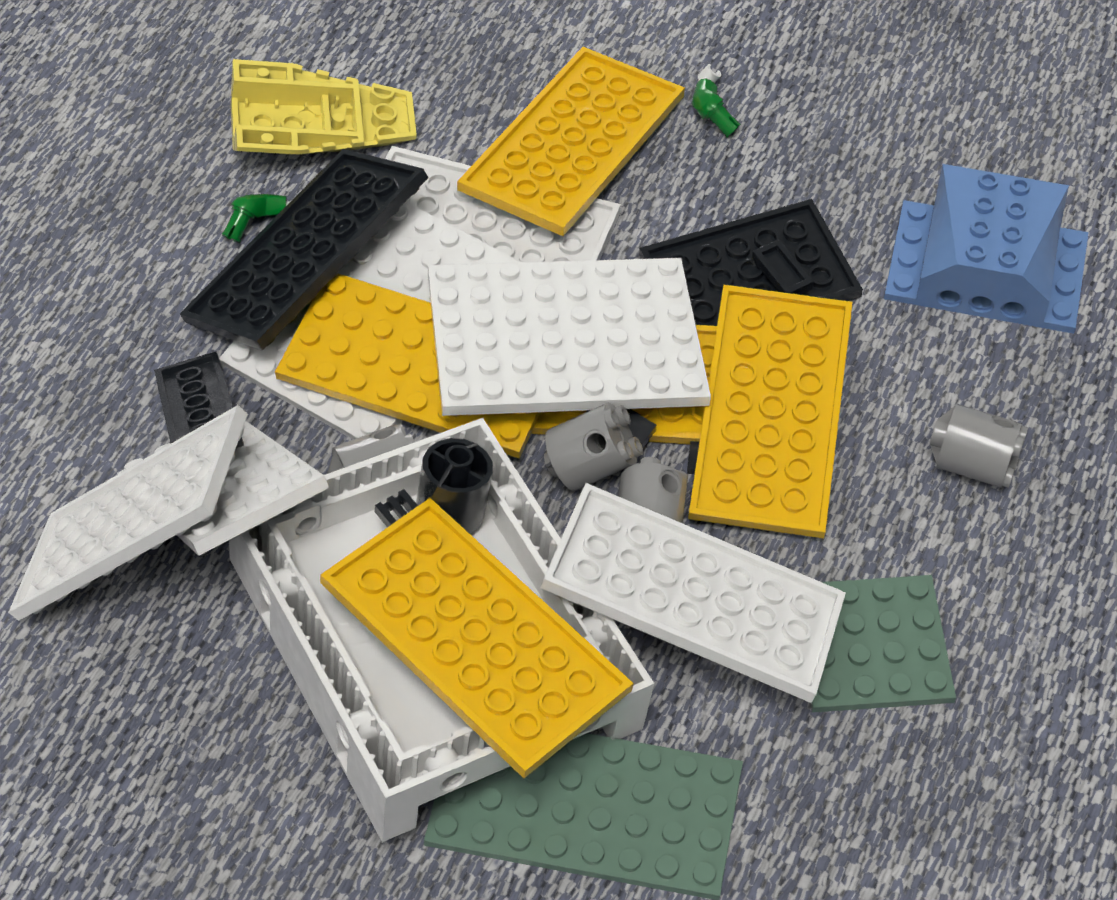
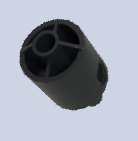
(457, 479)

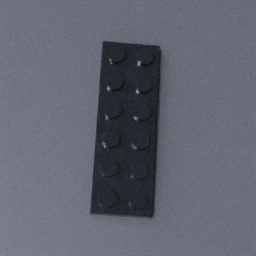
(193, 394)

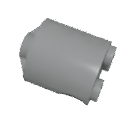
(977, 445)
(369, 446)
(591, 446)
(655, 487)

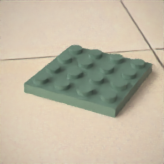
(886, 648)

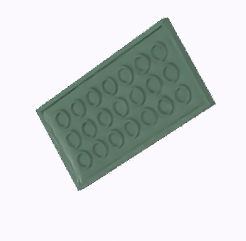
(603, 814)

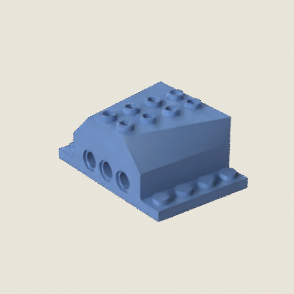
(990, 251)

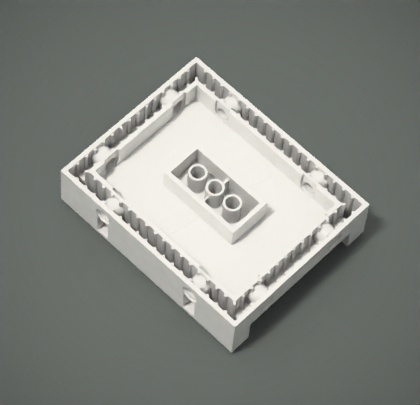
(377, 715)

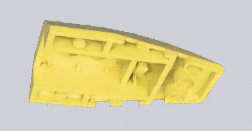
(306, 112)

